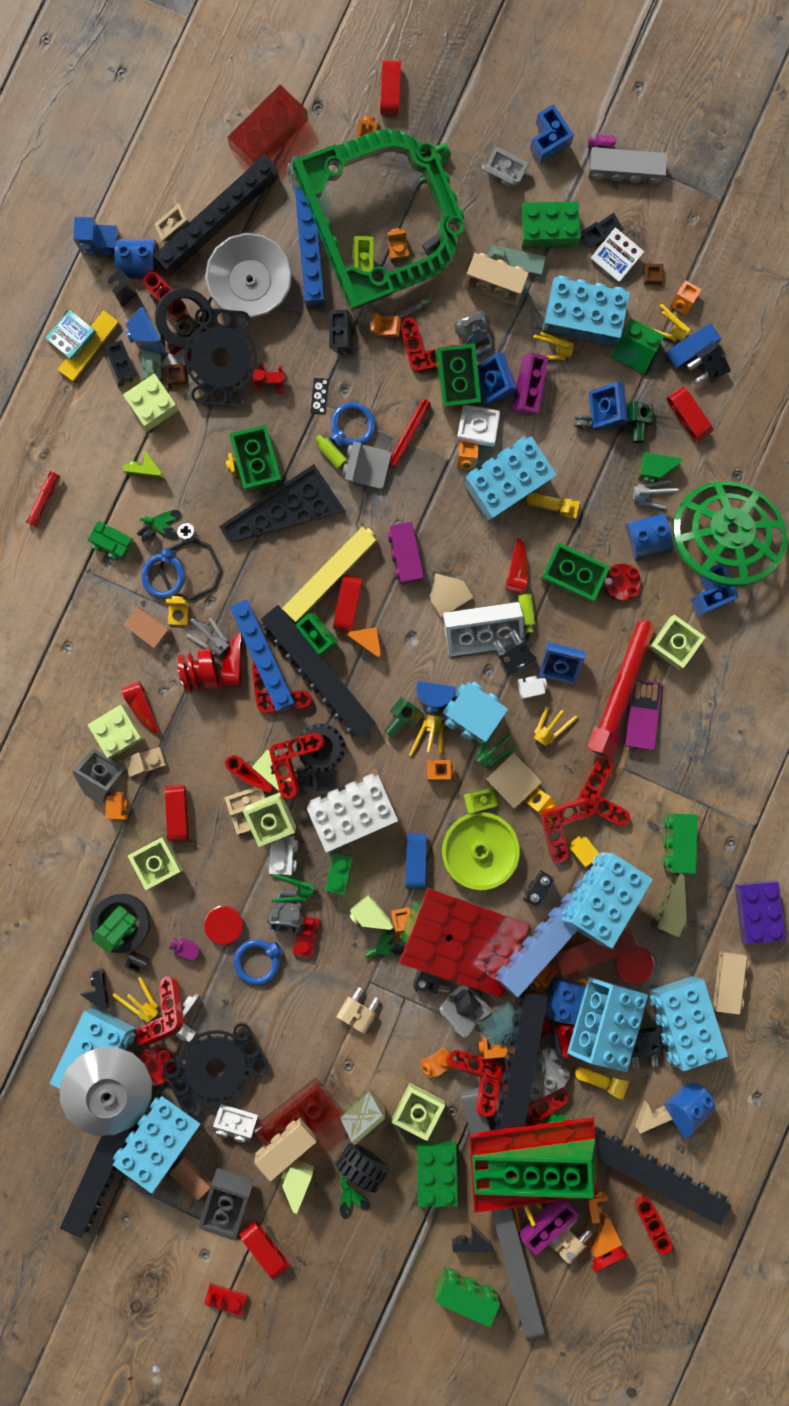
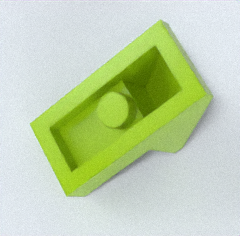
(363, 253)
(148, 469)
(480, 800)

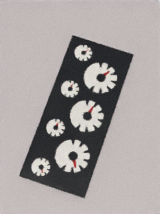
(319, 395)

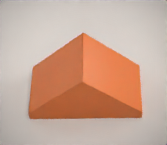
(367, 639)
(606, 1238)

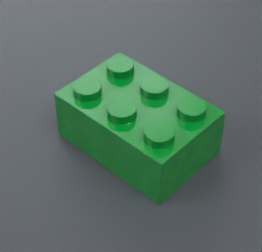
(550, 224)
(458, 374)
(255, 458)
(575, 573)
(680, 843)
(436, 1173)
(466, 1296)

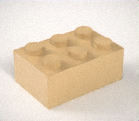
(496, 278)

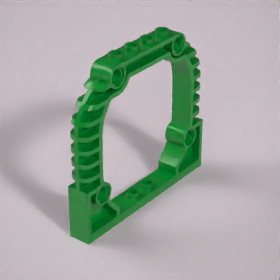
(314, 173)

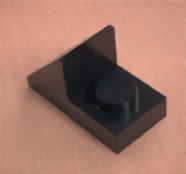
(100, 995)
(477, 1242)

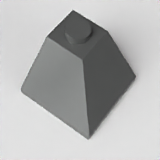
(98, 775)

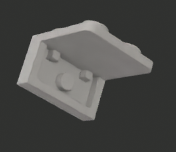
(505, 166)
(366, 465)
(463, 1024)
(548, 1074)

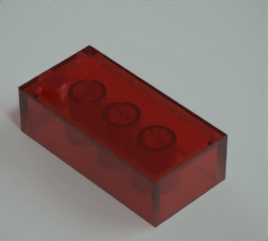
(268, 126)
(592, 954)
(310, 1103)

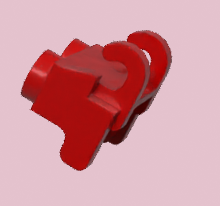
(268, 377)
(565, 1034)

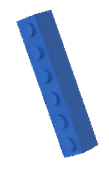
(309, 254)
(262, 656)

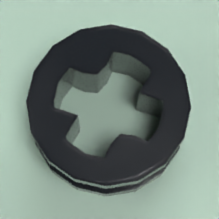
(146, 533)

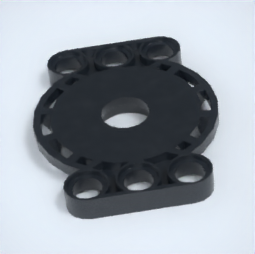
(225, 337)
(200, 1082)

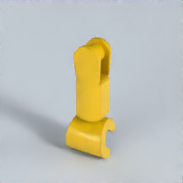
(567, 507)
(615, 1086)

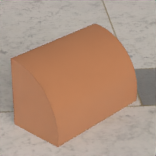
(147, 627)
(190, 1178)

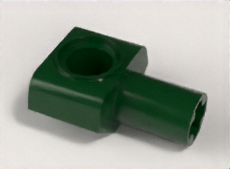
(639, 416)
(399, 721)

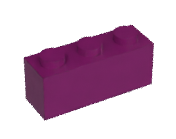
(530, 384)
(405, 553)
(549, 1225)

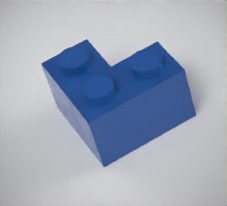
(554, 134)
(95, 238)
(714, 594)

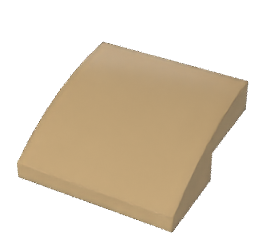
(514, 781)
(236, 804)

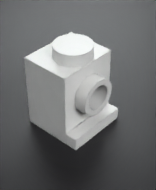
(532, 687)

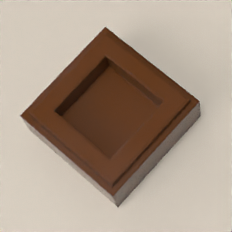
(653, 273)
(175, 374)

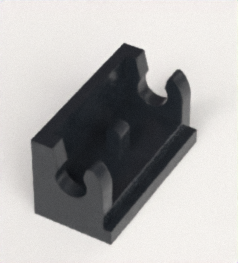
(125, 289)
(340, 331)
(119, 362)

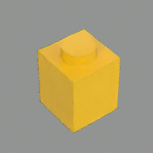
(583, 850)

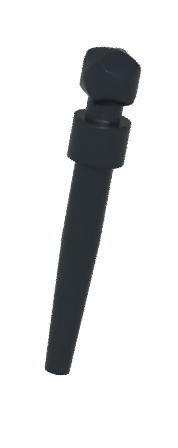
(561, 1061)

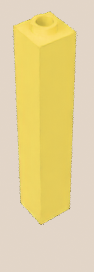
(330, 574)

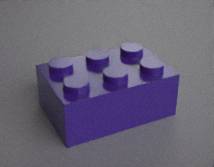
(760, 912)

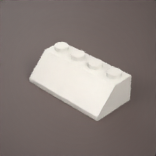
(479, 628)

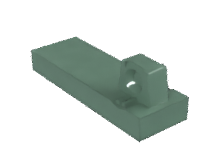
(530, 262)
(152, 361)

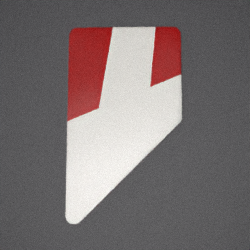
(176, 356)

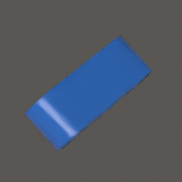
(686, 349)
(415, 861)

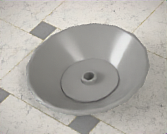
(245, 258)
(103, 1072)

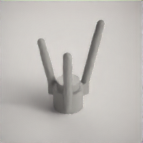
(642, 493)
(217, 644)

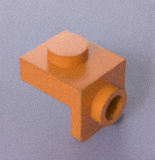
(385, 325)
(435, 1064)

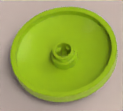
(480, 851)

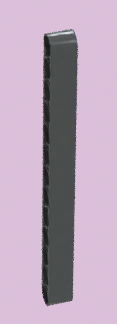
(509, 1240)

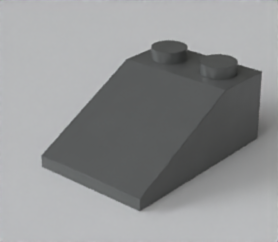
(226, 1203)

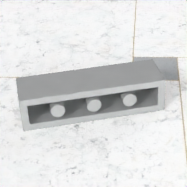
(627, 165)

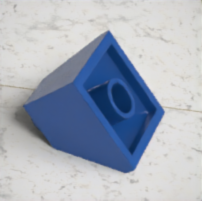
(143, 333)

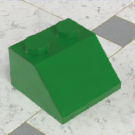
(637, 346)

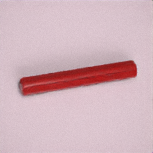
(409, 432)

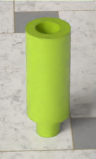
(331, 451)
(527, 610)

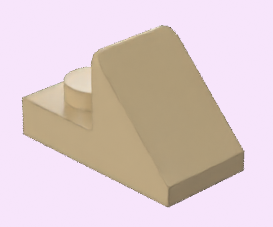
(172, 222)
(144, 761)
(647, 1120)

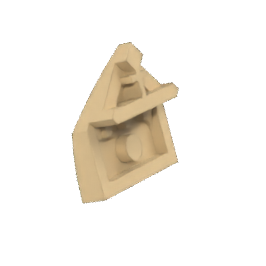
(448, 593)

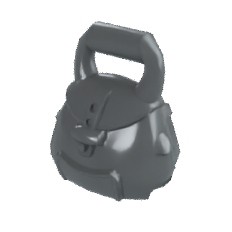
(474, 330)
(286, 916)

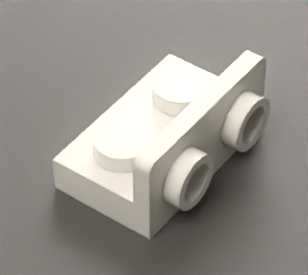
(282, 856)
(234, 1123)

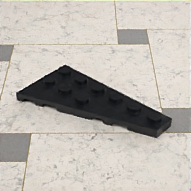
(291, 504)

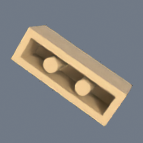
(730, 982)
(284, 1149)

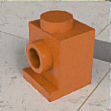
(432, 766)
(116, 806)

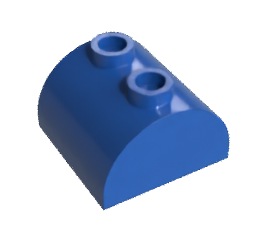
(135, 256)
(495, 379)
(608, 406)
(649, 536)
(561, 663)
(434, 695)
(564, 1000)
(690, 1108)

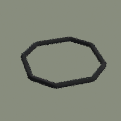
(215, 560)

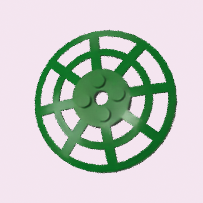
(726, 540)

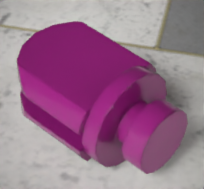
(602, 141)
(184, 949)

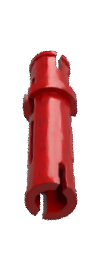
(42, 500)

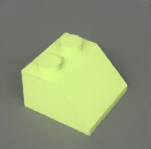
(370, 914)
(296, 1181)

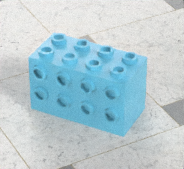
(586, 310)
(508, 477)
(474, 712)
(606, 899)
(687, 1023)
(607, 1024)
(93, 1031)
(155, 1143)

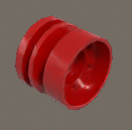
(198, 671)

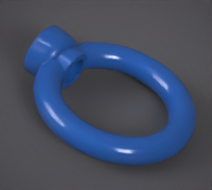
(338, 437)
(166, 556)
(274, 952)

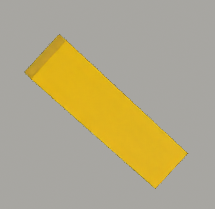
(104, 326)

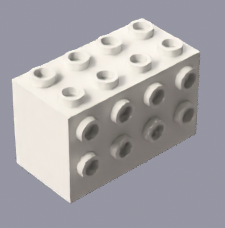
(351, 812)

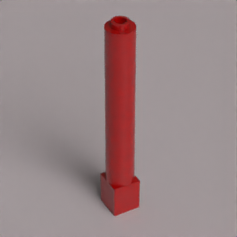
(604, 738)

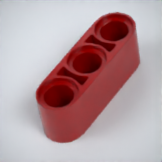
(390, 87)
(160, 290)
(689, 414)
(347, 603)
(176, 813)
(657, 1233)
(264, 1250)

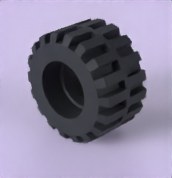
(336, 755)
(362, 1167)

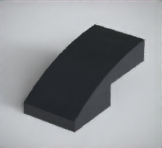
(599, 231)
(317, 781)

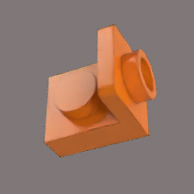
(366, 126)
(397, 244)
(685, 297)
(467, 455)
(399, 920)
(544, 977)
(494, 1051)
(594, 1207)

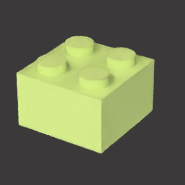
(151, 402)
(676, 642)
(115, 731)
(269, 819)
(155, 863)
(418, 1111)

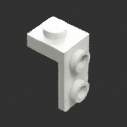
(186, 1032)

